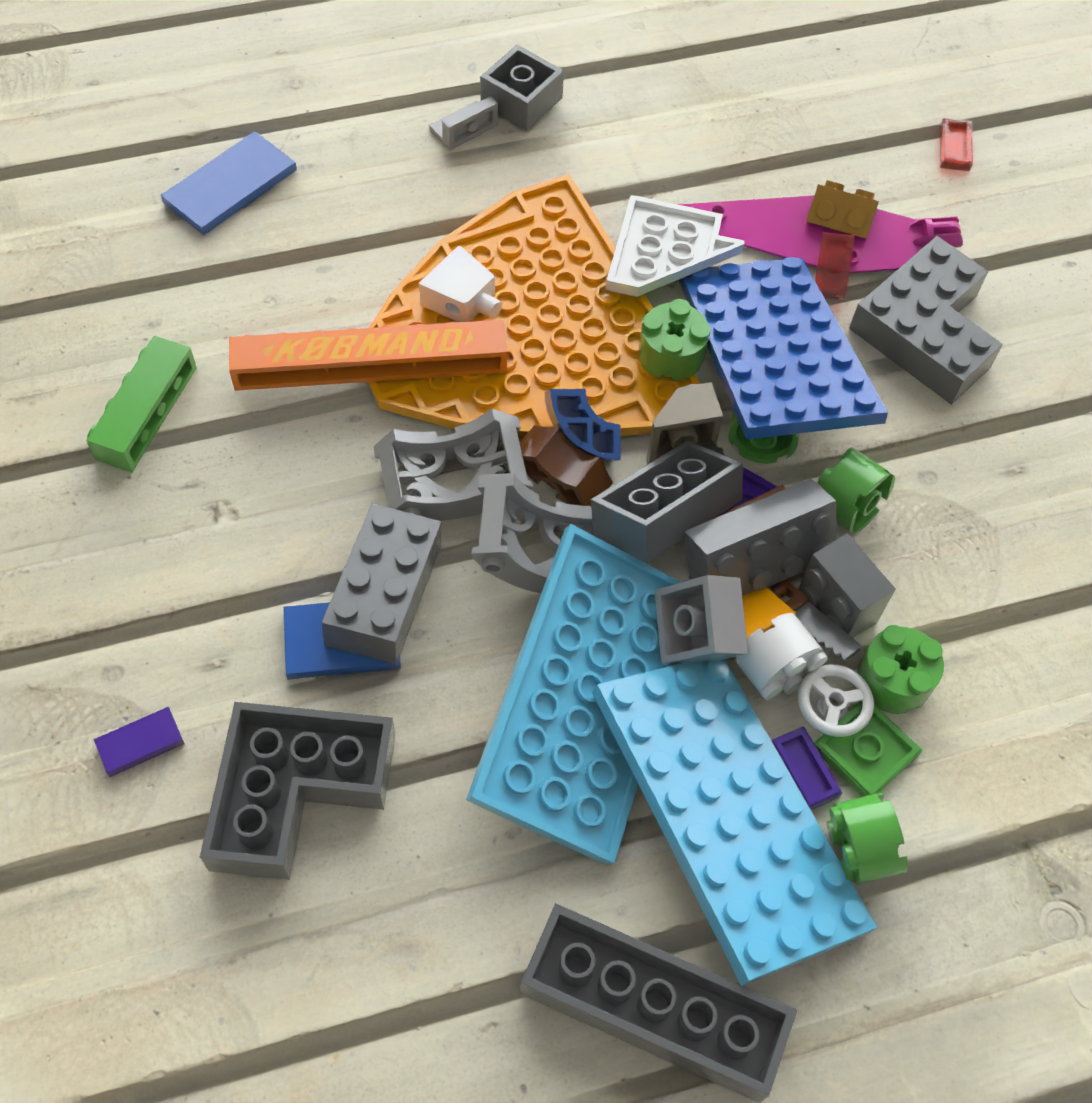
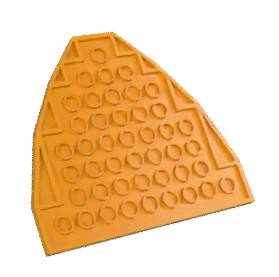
(556, 316)

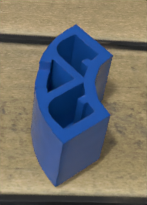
(581, 426)

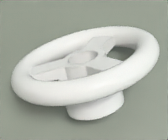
(827, 714)

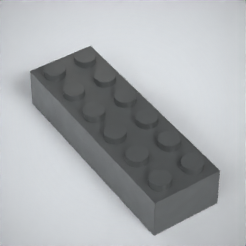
(659, 1003)

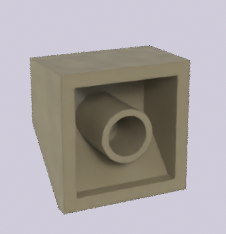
(688, 415)

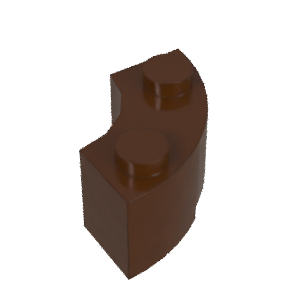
(563, 466)

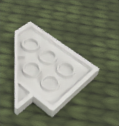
(665, 244)

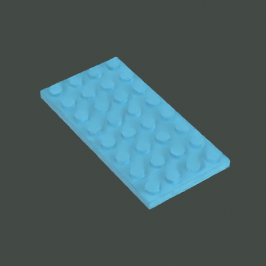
(550, 747)
(733, 817)

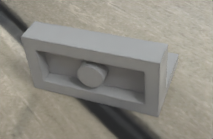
(466, 123)

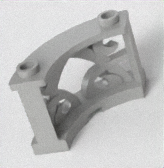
(418, 448)
(504, 503)

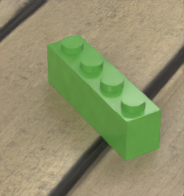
(141, 403)

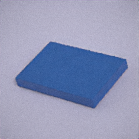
(306, 650)

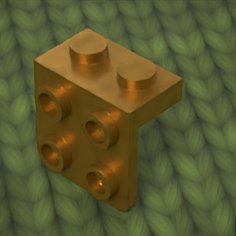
(843, 210)

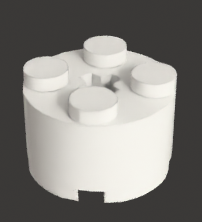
(780, 656)

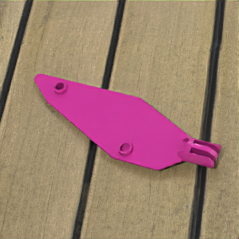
(781, 230)

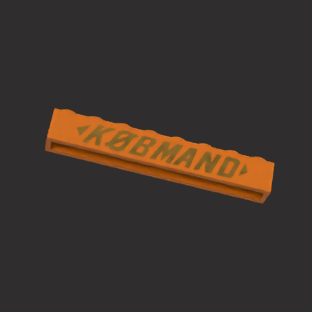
(367, 354)

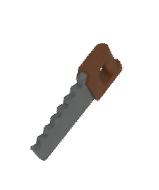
(818, 625)

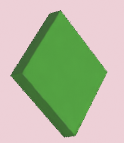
(870, 756)

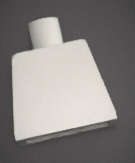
(460, 288)

